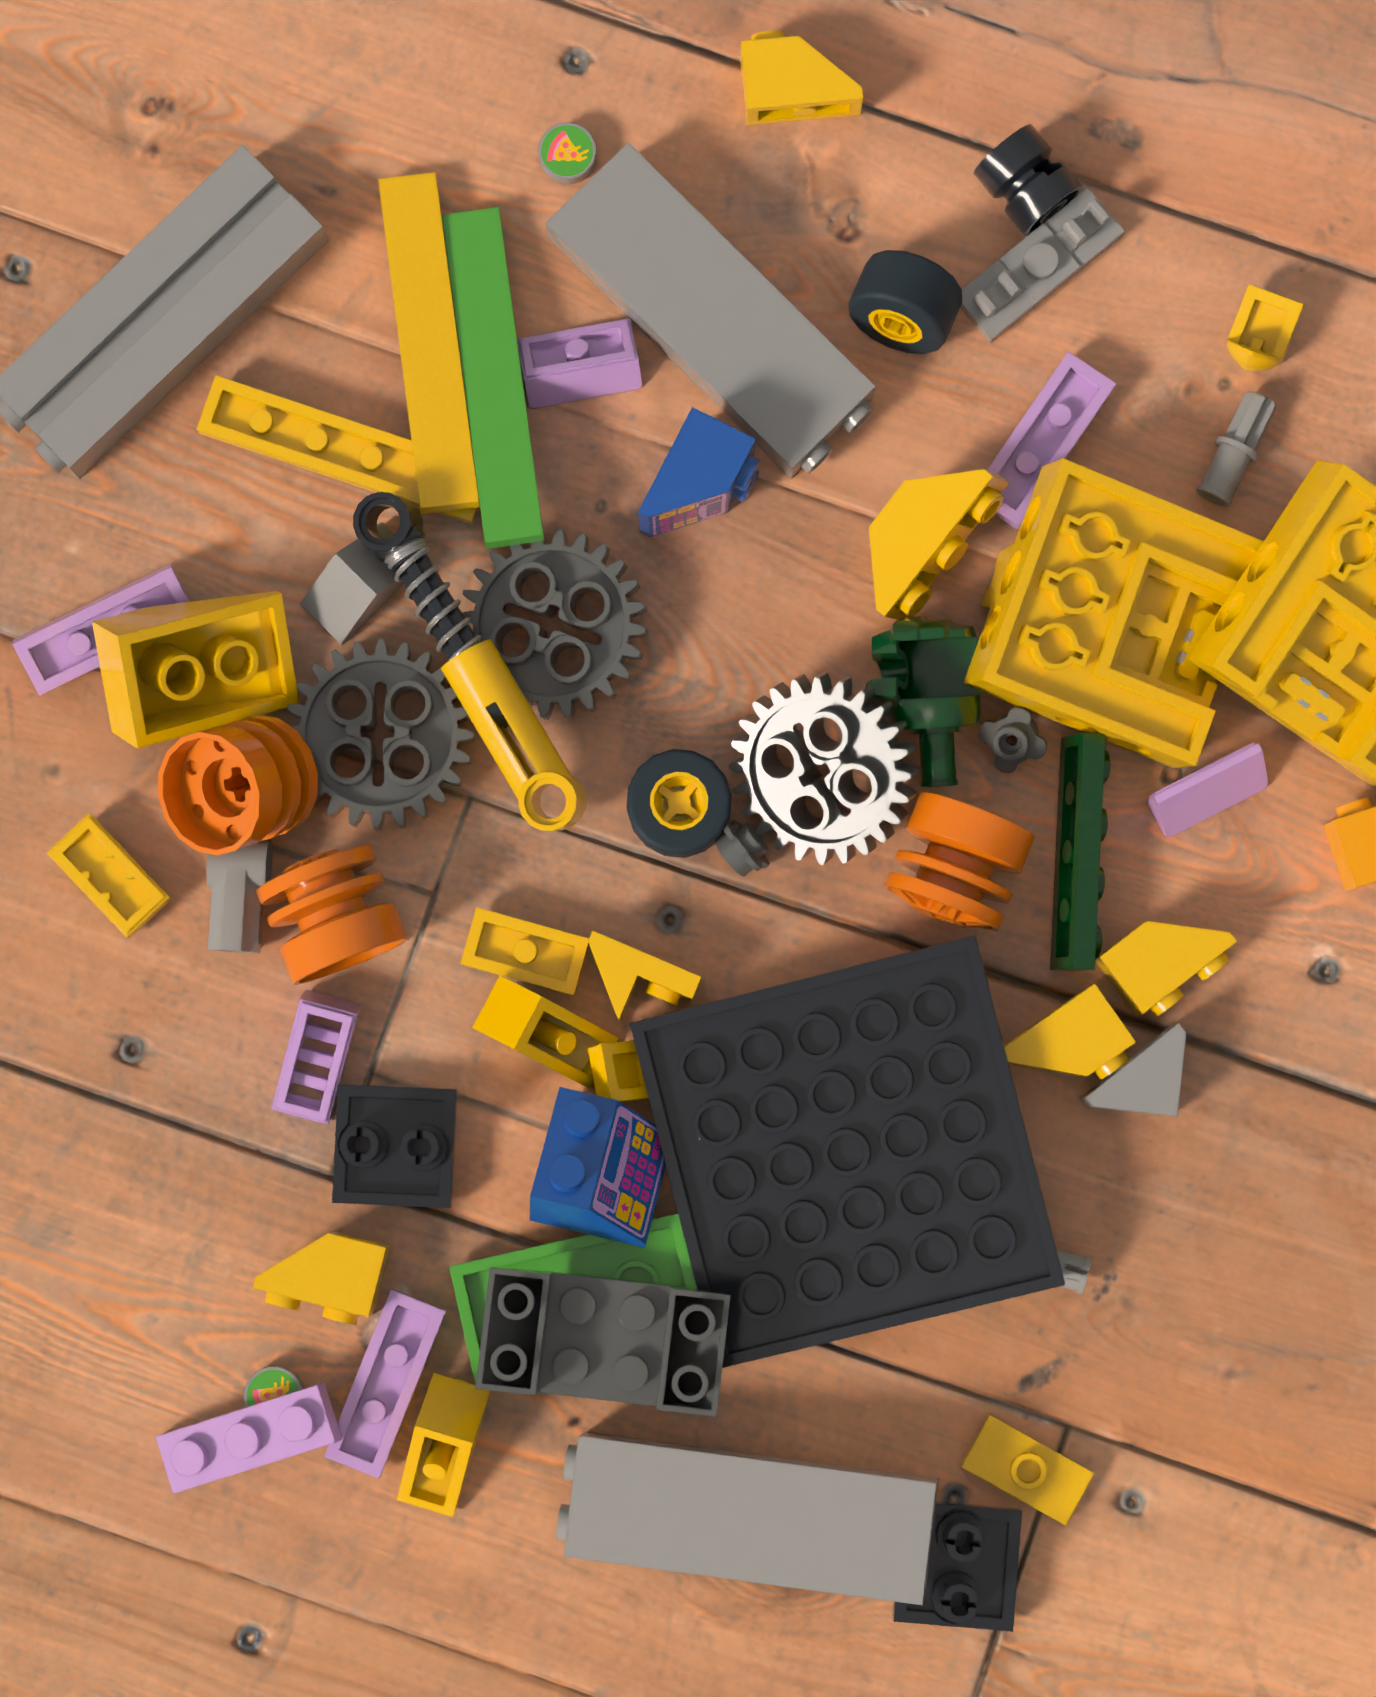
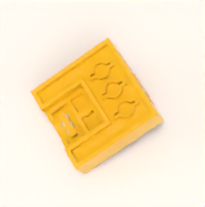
(1105, 610)
(1304, 620)

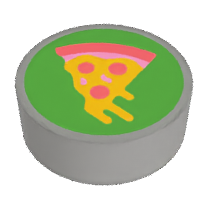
(567, 153)
(271, 1383)

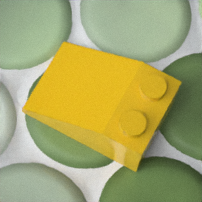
(194, 665)

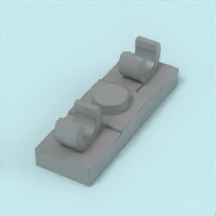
(1039, 265)

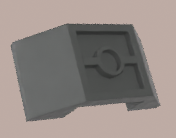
(603, 1340)

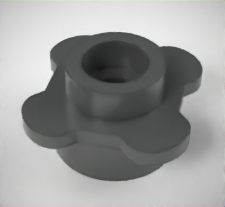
(1017, 723)
(742, 848)

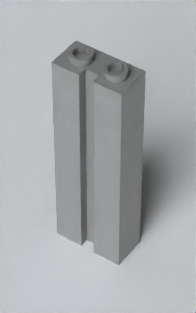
(711, 312)
(158, 313)
(748, 1517)

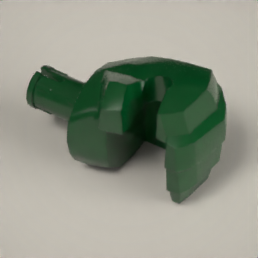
(924, 679)

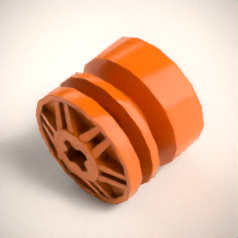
(237, 784)
(959, 861)
(331, 914)

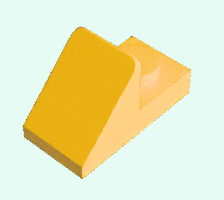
(623, 965)

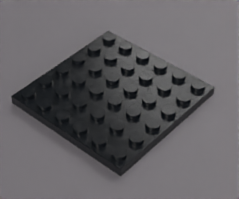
(849, 1151)

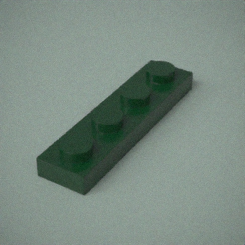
(1079, 834)

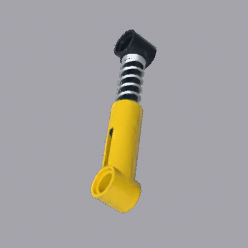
(473, 668)

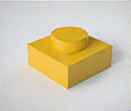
(617, 1072)

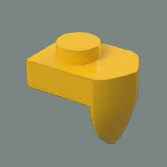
(1263, 329)

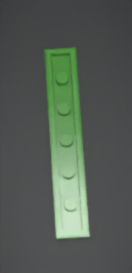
(492, 378)

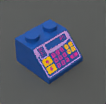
(700, 475)
(598, 1169)

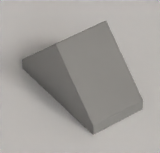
(351, 589)
(1147, 1081)

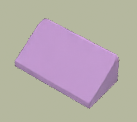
(579, 363)
(1209, 790)

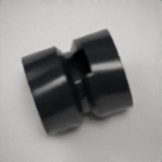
(1027, 179)

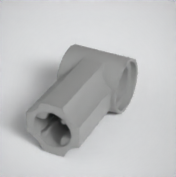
(235, 906)

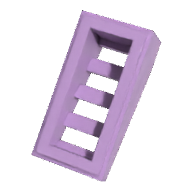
(329, 1008)

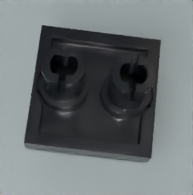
(394, 1146)
(970, 1569)

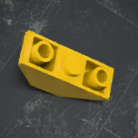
(926, 532)

